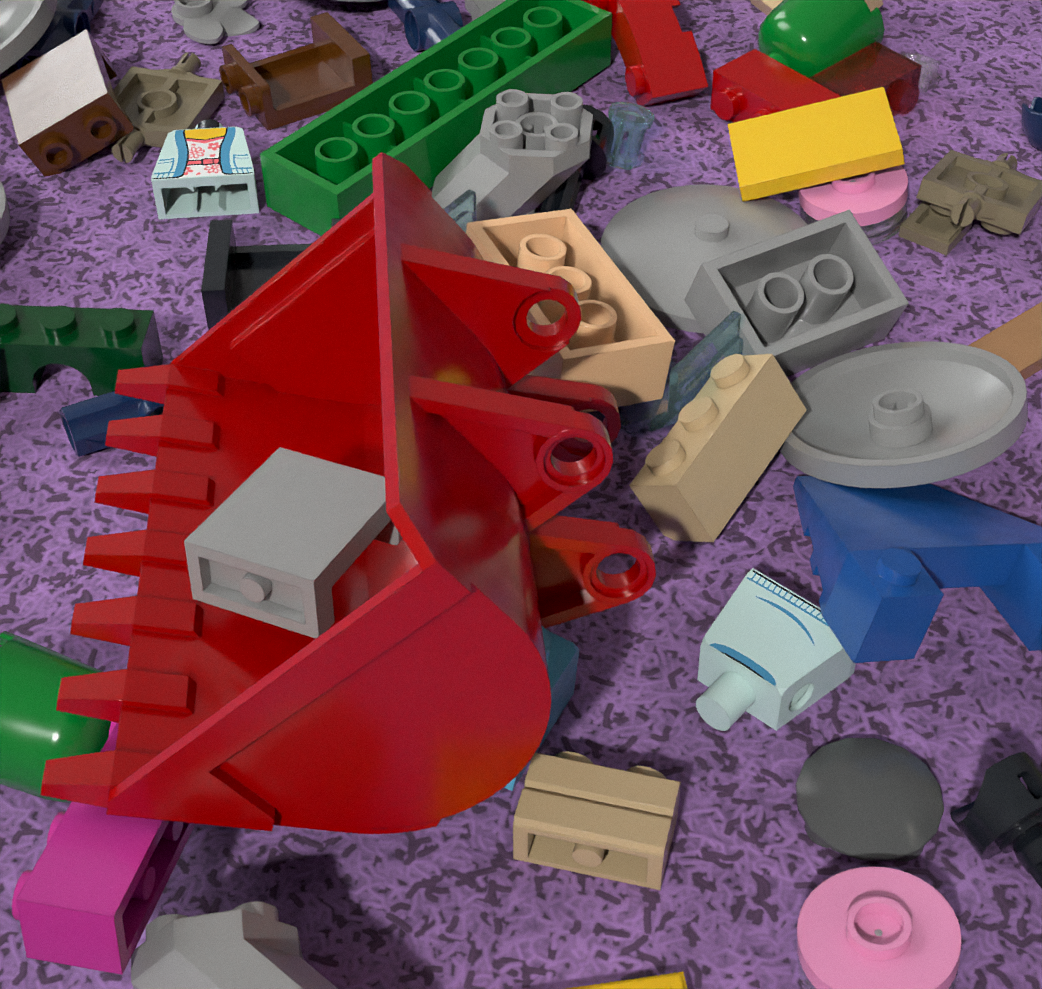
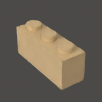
(718, 447)

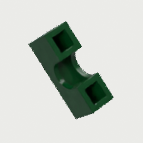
(83, 338)

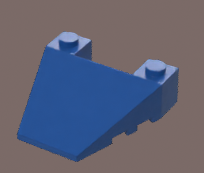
(895, 548)

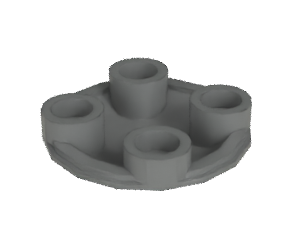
(869, 800)

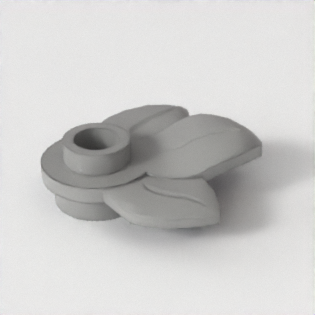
(212, 19)

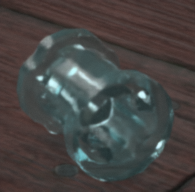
(640, 121)

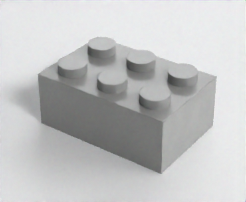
(801, 293)

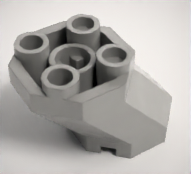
(520, 154)
(223, 952)

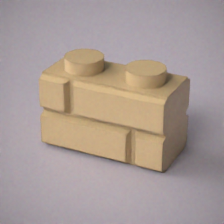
(596, 819)

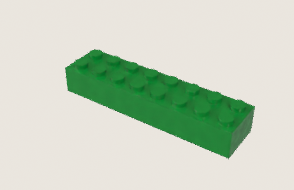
(433, 105)

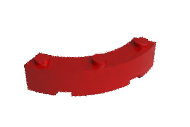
(657, 55)

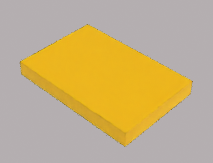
(815, 144)

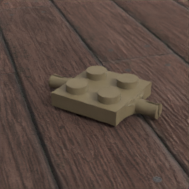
(164, 102)
(982, 191)

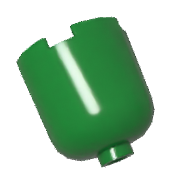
(818, 32)
(28, 715)

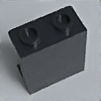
(238, 271)

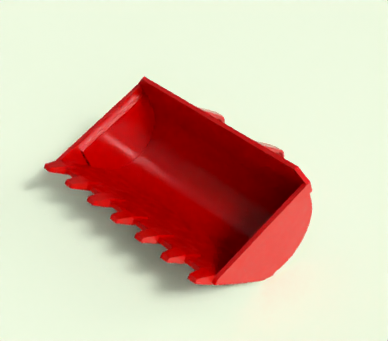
(434, 680)

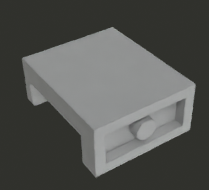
(288, 540)

